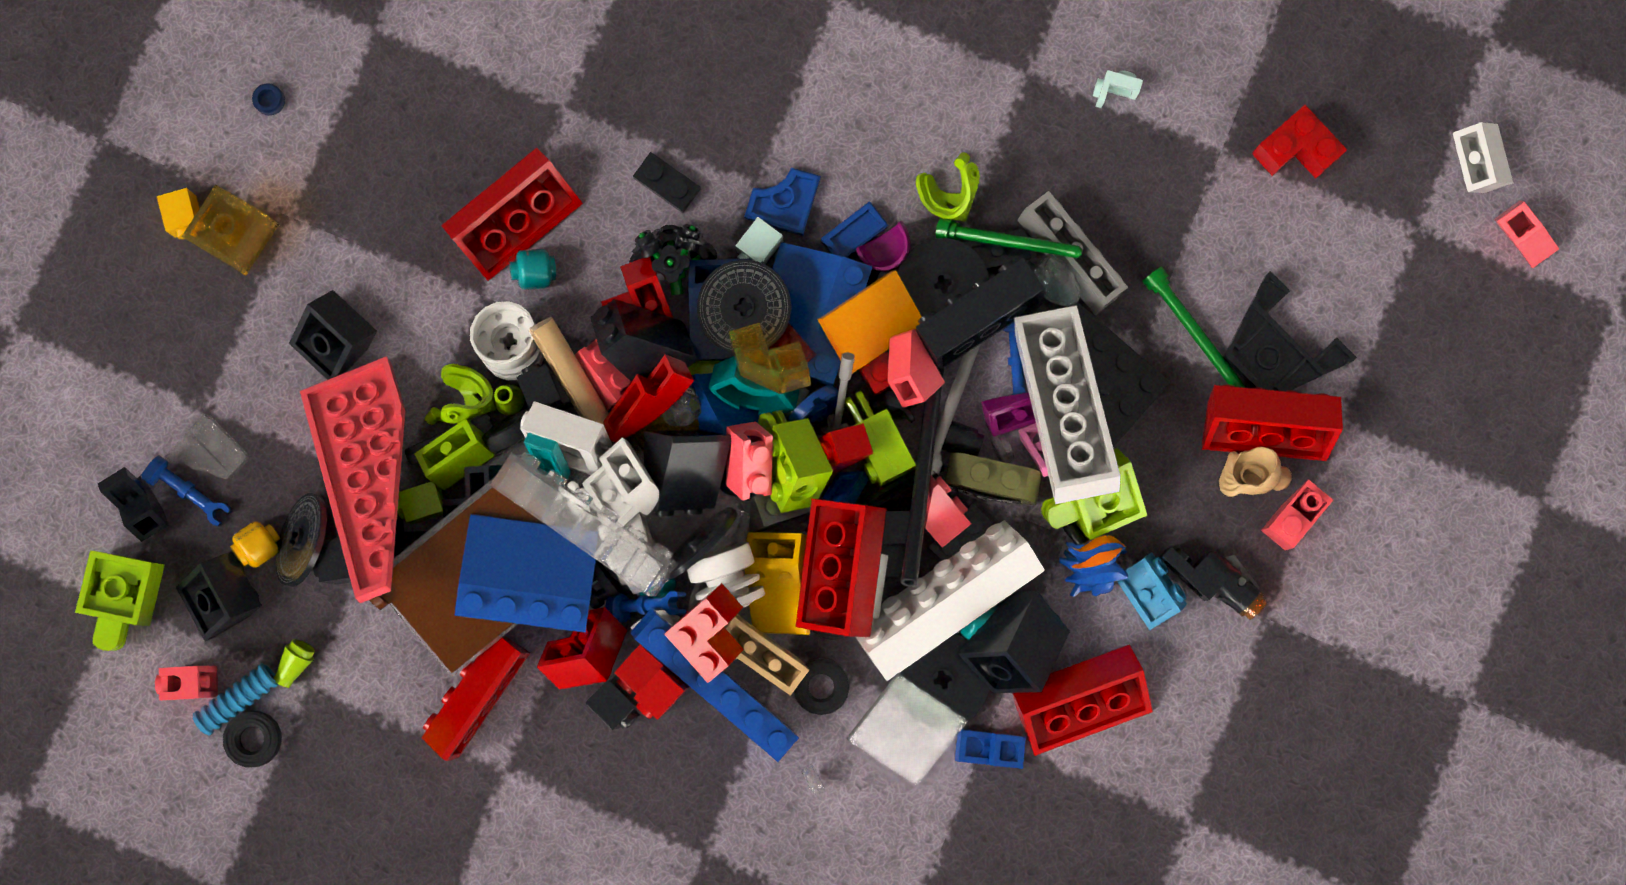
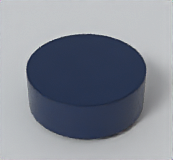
(268, 99)

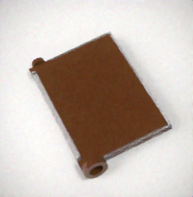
(428, 581)

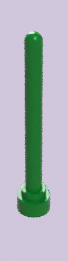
(951, 229)
(1159, 283)

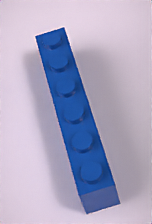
(721, 692)

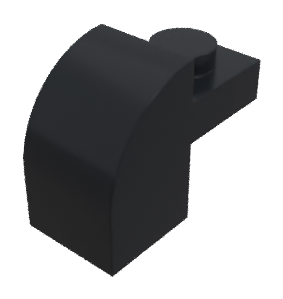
(135, 503)

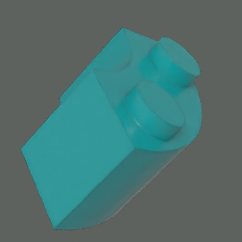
(739, 391)

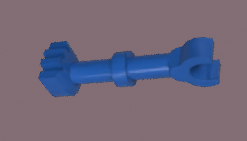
(1014, 361)
(158, 470)
(622, 606)

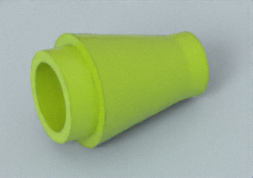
(513, 404)
(293, 662)

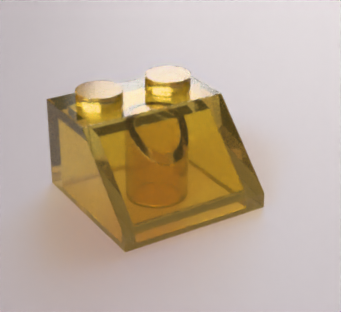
(230, 230)

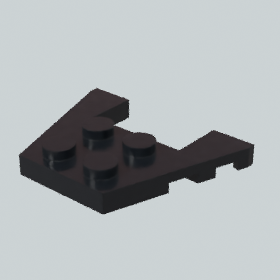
(1269, 355)

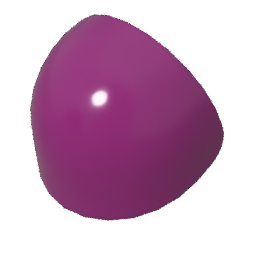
(888, 249)

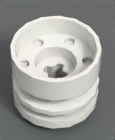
(498, 328)
(727, 567)

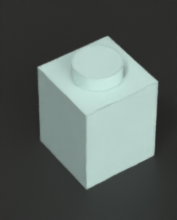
(759, 242)

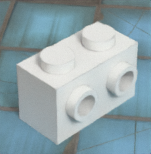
(1482, 157)

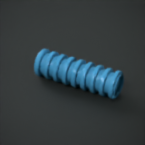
(234, 699)

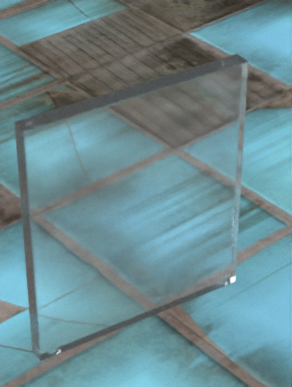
(907, 729)

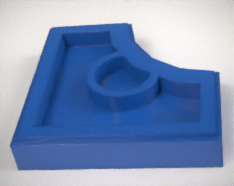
(786, 204)

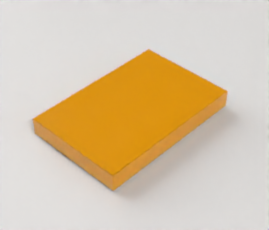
(870, 319)

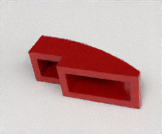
(648, 398)

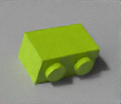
(448, 454)

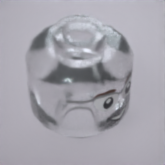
(686, 407)

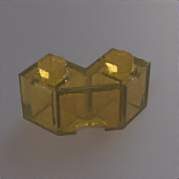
(775, 369)

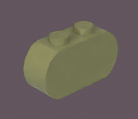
(993, 478)

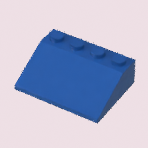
(816, 287)
(523, 575)

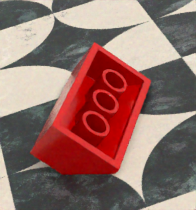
(512, 214)
(1279, 420)
(841, 568)
(473, 698)
(1084, 700)

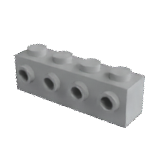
(1097, 279)

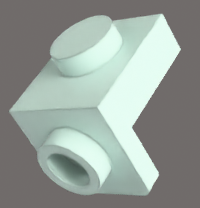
(1120, 83)

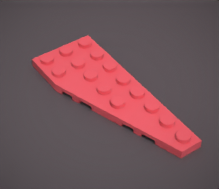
(359, 447)

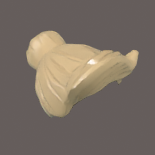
(1253, 473)

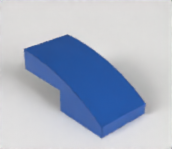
(990, 749)

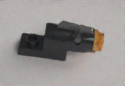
(1218, 575)

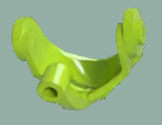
(936, 199)
(468, 383)

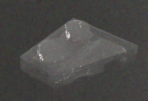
(209, 449)

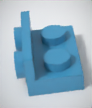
(1152, 591)

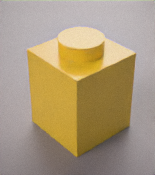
(178, 210)

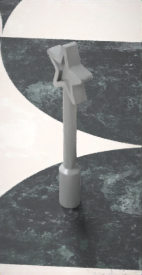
(834, 420)

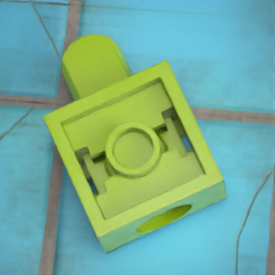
(890, 456)
(798, 462)
(1104, 512)
(119, 594)

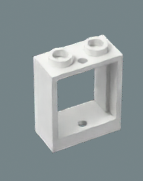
(578, 437)

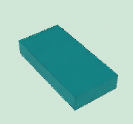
(548, 453)

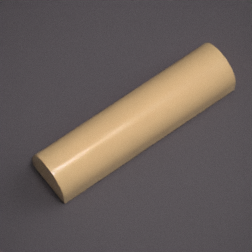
(568, 370)

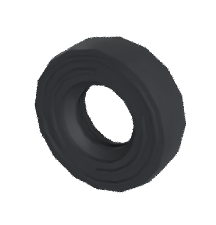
(504, 433)
(839, 693)
(233, 733)

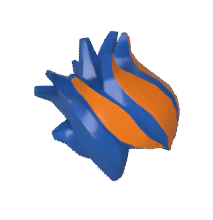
(1094, 565)

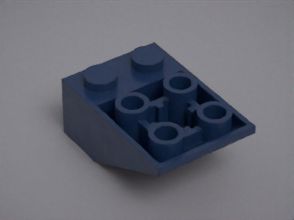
(703, 347)

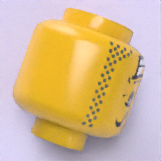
(255, 544)

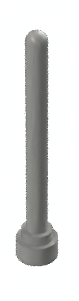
(951, 406)

